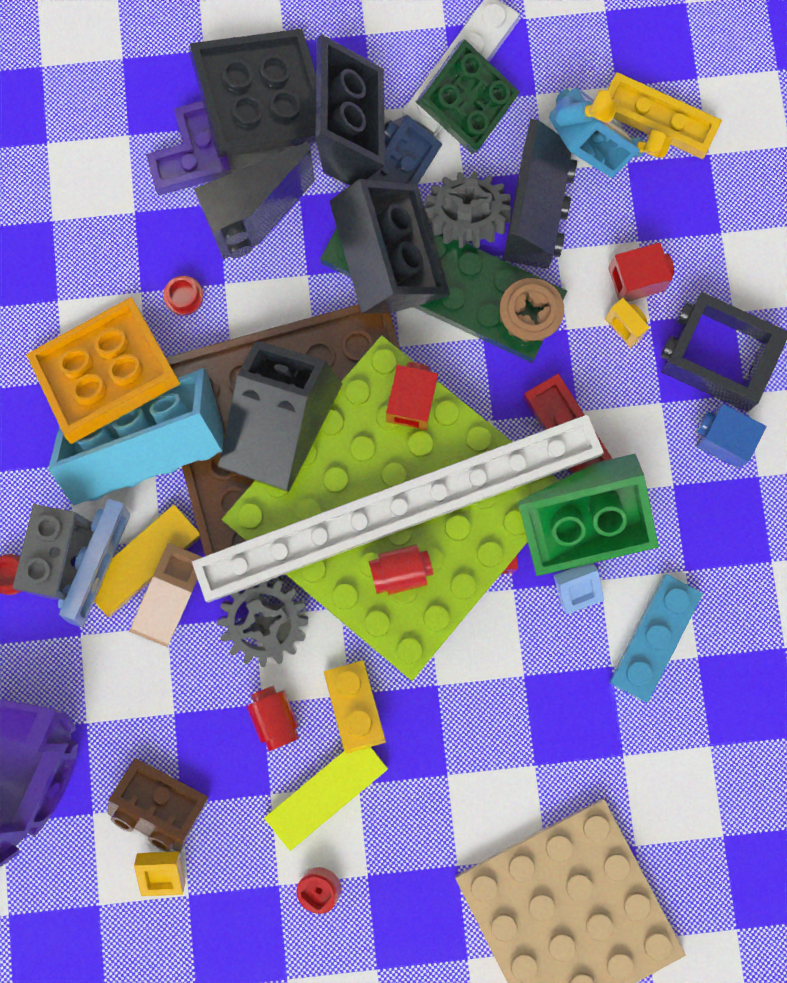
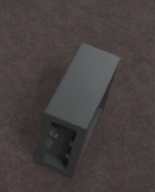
(48, 550)

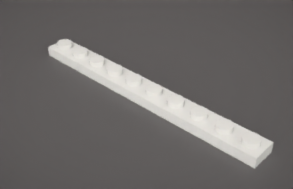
(396, 508)

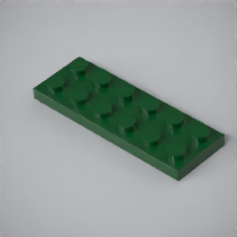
(475, 289)

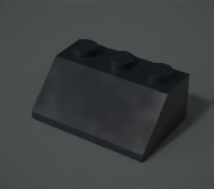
(349, 113)
(540, 198)
(388, 246)

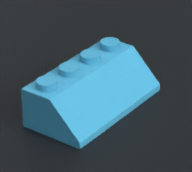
(143, 443)

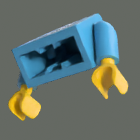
(595, 135)

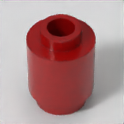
(401, 570)
(273, 718)

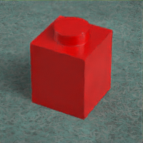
(641, 272)
(412, 395)

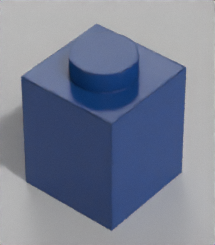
(729, 435)

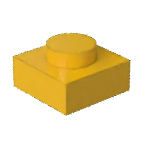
(628, 322)
(159, 873)

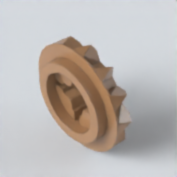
(540, 295)

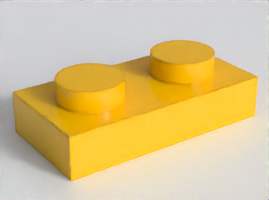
(354, 707)

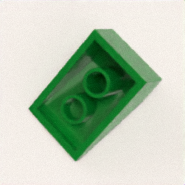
(590, 516)

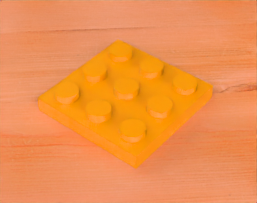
(101, 370)

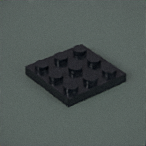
(257, 91)

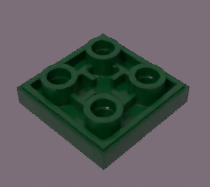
(467, 96)

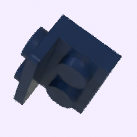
(407, 151)

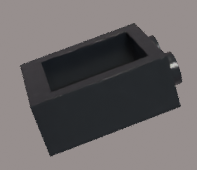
(741, 396)

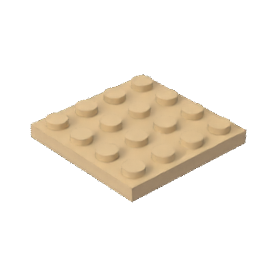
(570, 906)

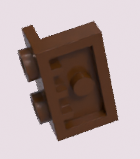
(155, 806)

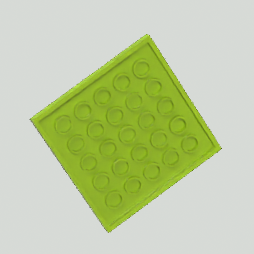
(365, 455)

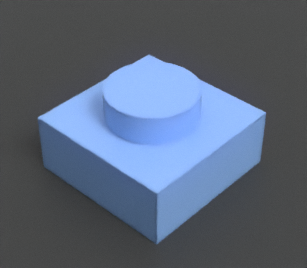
(579, 587)

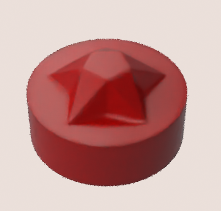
(319, 890)

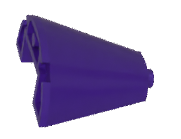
(34, 769)

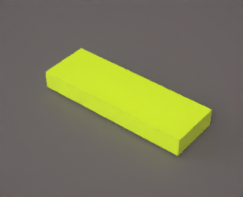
(324, 795)

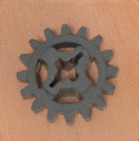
(468, 209)
(269, 637)

